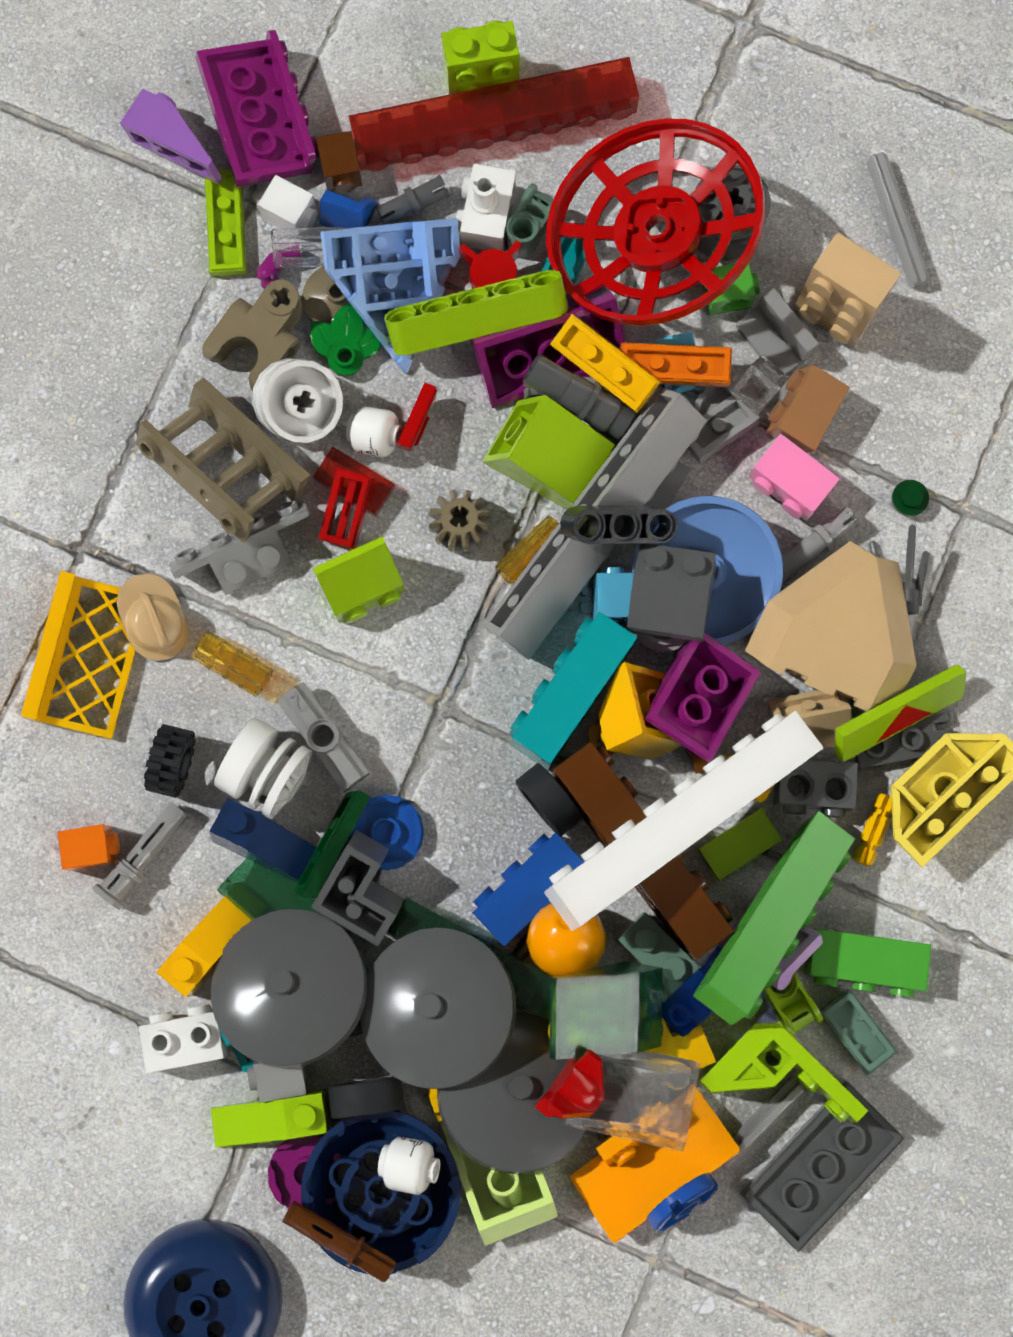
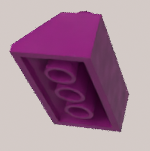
(507, 355)

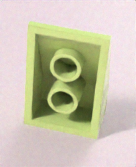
(502, 1201)

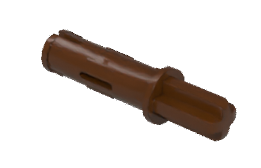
(342, 1244)

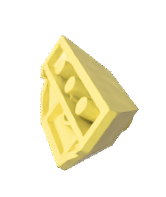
(948, 790)

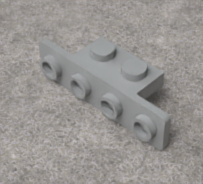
(243, 563)

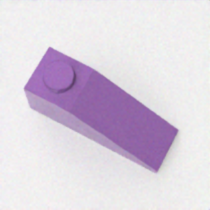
(160, 128)

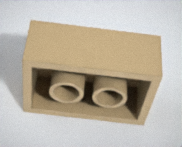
(845, 290)

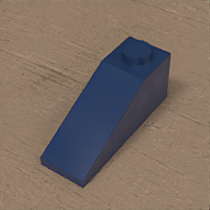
(261, 840)

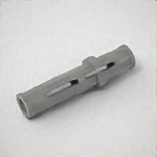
(822, 539)

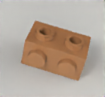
(807, 407)

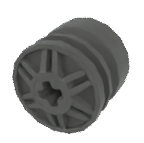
(744, 203)

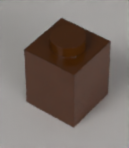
(339, 162)

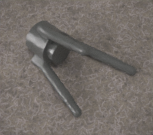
(912, 590)

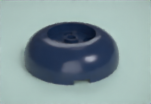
(424, 1217)
(206, 1253)

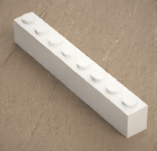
(682, 821)

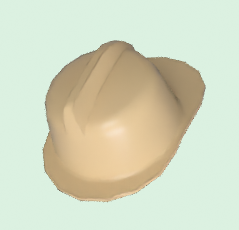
(152, 617)

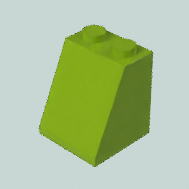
(548, 450)

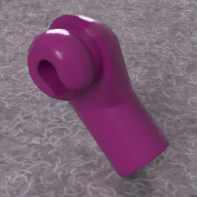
(267, 272)

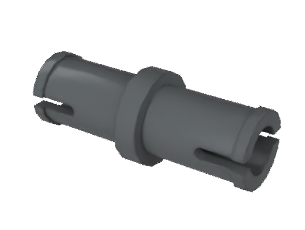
(413, 201)

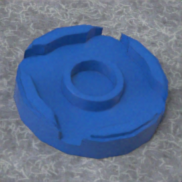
(395, 826)
(682, 1201)

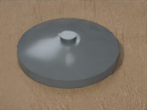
(289, 988)
(438, 1008)
(496, 1113)

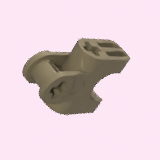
(259, 326)

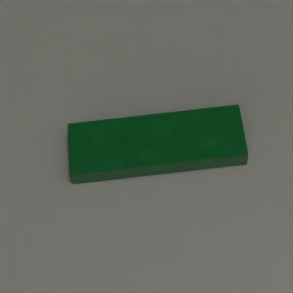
(331, 844)

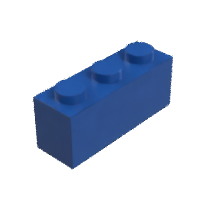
(522, 892)

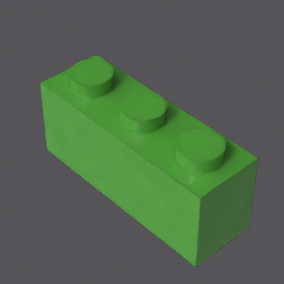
(870, 962)

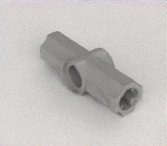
(310, 717)

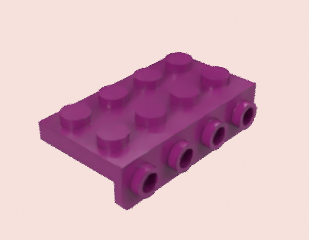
(258, 110)

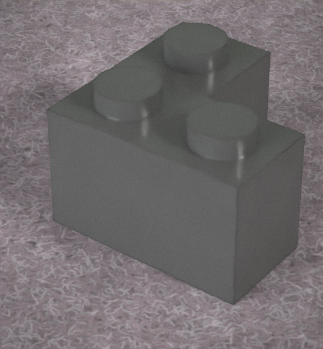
(352, 895)

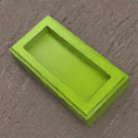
(740, 844)

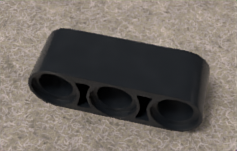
(635, 528)

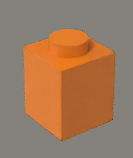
(88, 847)

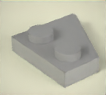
(725, 418)

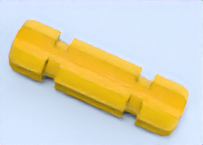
(874, 831)

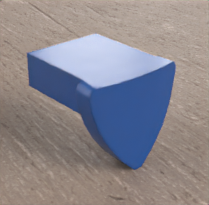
(345, 212)

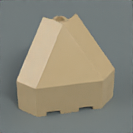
(841, 628)

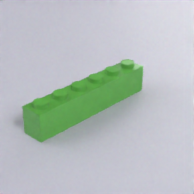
(774, 919)

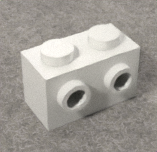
(181, 1041)

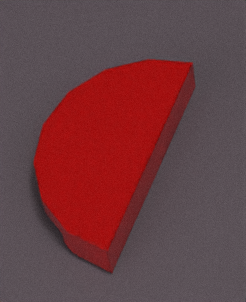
(418, 418)

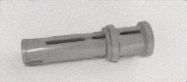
(130, 869)

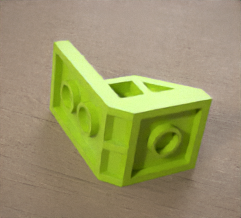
(747, 1069)

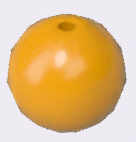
(559, 949)

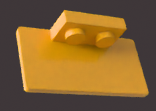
(636, 1176)

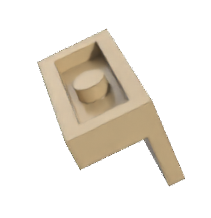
(818, 710)

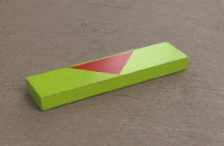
(899, 713)

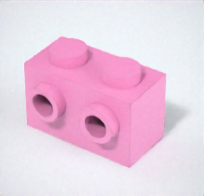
(793, 478)

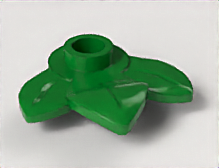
(344, 335)

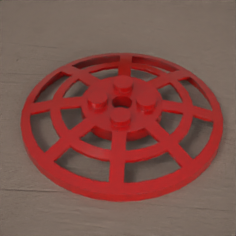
(654, 206)

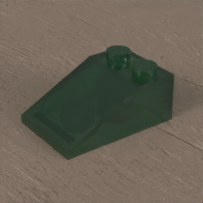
(606, 1010)

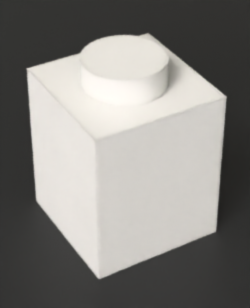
(287, 205)

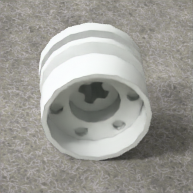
(258, 765)

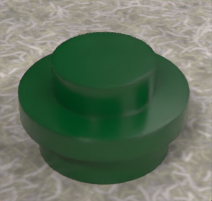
(910, 498)

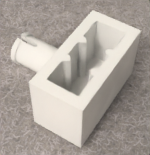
(487, 207)

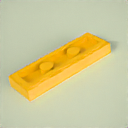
(605, 363)

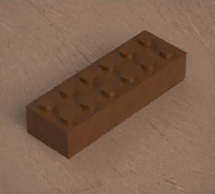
(671, 891)

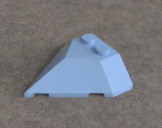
(391, 268)

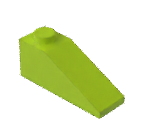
(271, 1120)

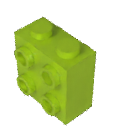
(480, 56)

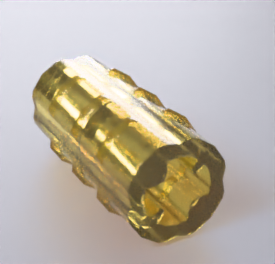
(519, 557)
(232, 663)

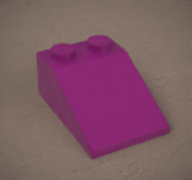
(702, 695)

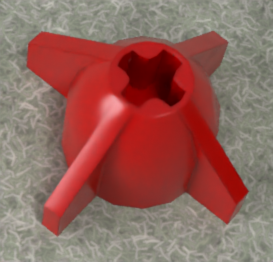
(491, 265)
(576, 1089)

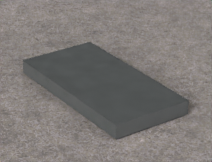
(820, 1171)

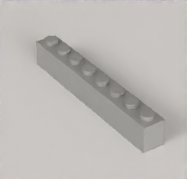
(565, 565)

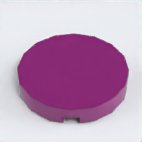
(288, 1166)

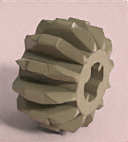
(457, 506)

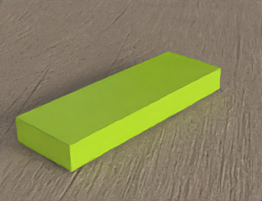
(225, 226)

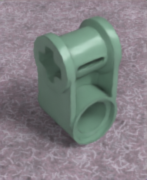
(531, 218)

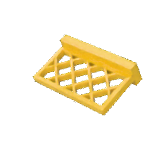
(51, 657)

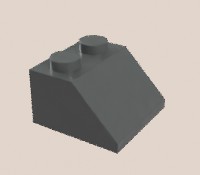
(671, 591)

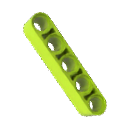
(477, 312)

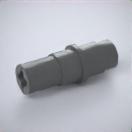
(579, 396)

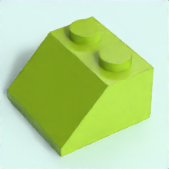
(360, 580)

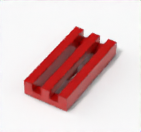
(367, 483)

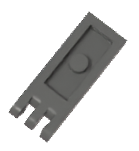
(906, 744)

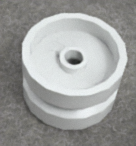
(319, 403)

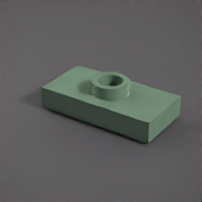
(857, 1032)

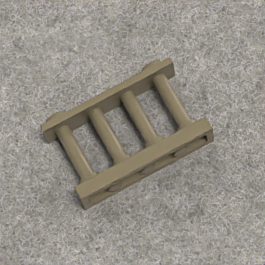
(244, 436)

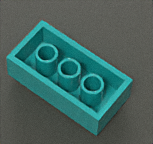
(573, 691)

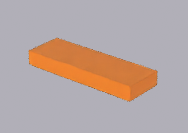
(683, 363)

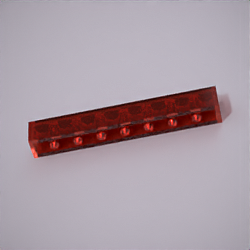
(494, 114)

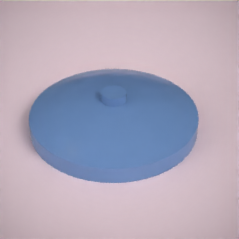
(746, 560)

